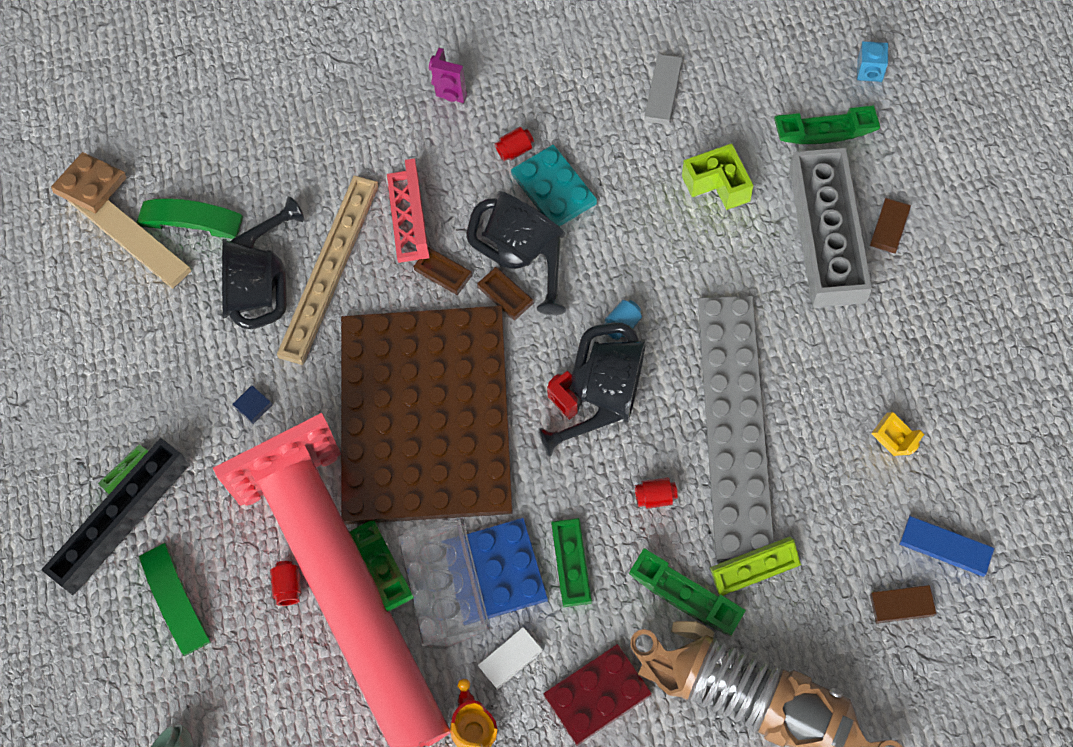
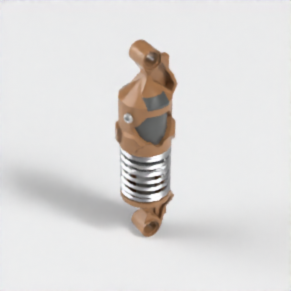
(777, 702)

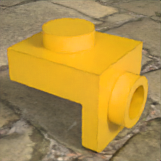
(897, 435)

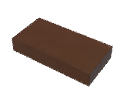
(890, 225)
(443, 271)
(505, 293)
(903, 604)

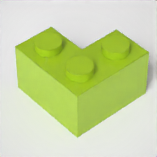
(721, 171)

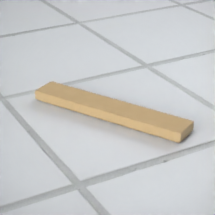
(138, 243)

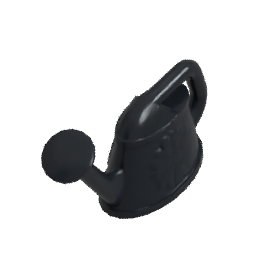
(520, 237)
(253, 273)
(605, 380)

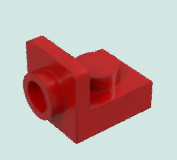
(562, 398)

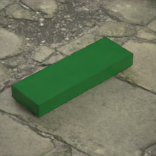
(571, 562)

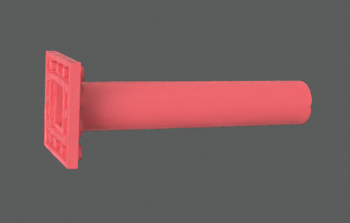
(338, 576)

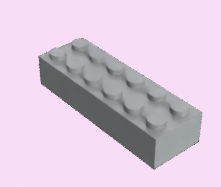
(829, 228)

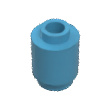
(625, 312)

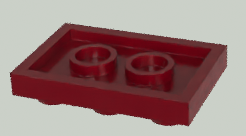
(597, 694)

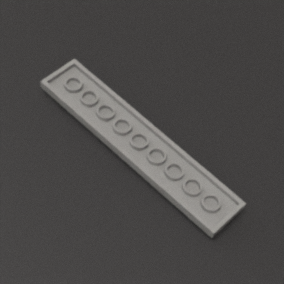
(734, 426)

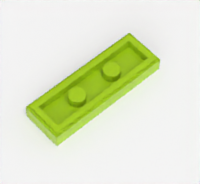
(755, 566)

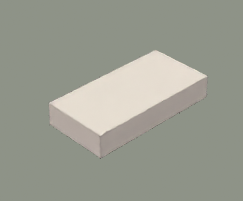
(510, 658)

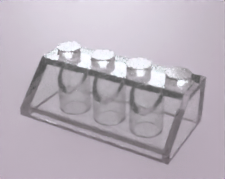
(443, 583)

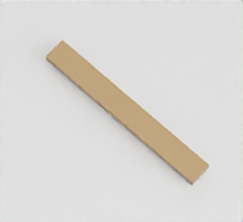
(327, 270)

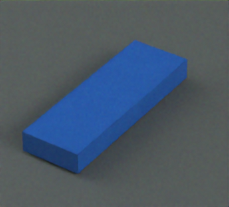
(946, 546)

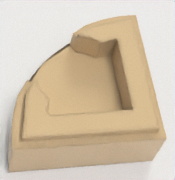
(691, 629)

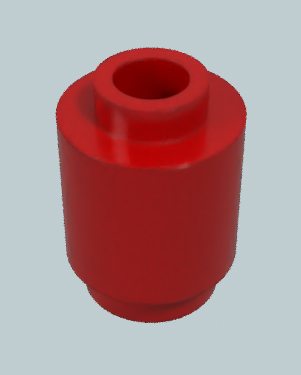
(514, 144)
(655, 493)
(285, 583)

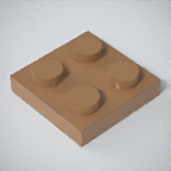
(88, 182)

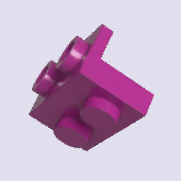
(447, 78)

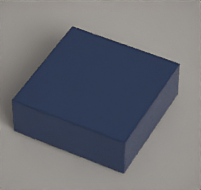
(252, 404)

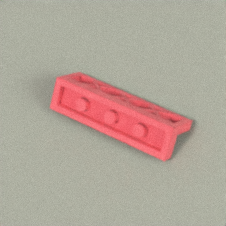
(415, 209)

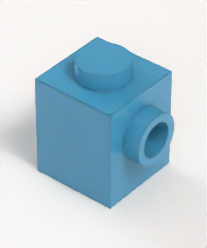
(872, 61)

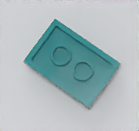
(553, 186)

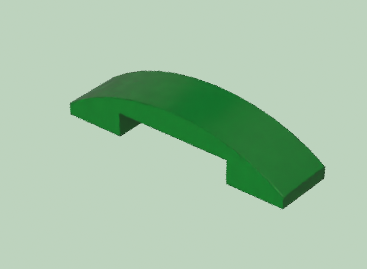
(827, 129)
(190, 214)
(381, 565)
(685, 594)
(173, 600)

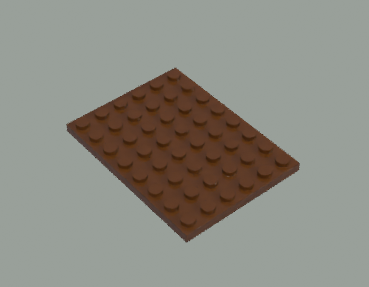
(424, 416)

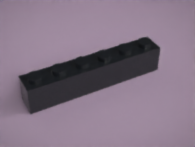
(116, 516)

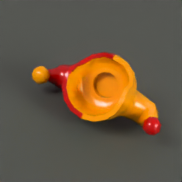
(471, 722)

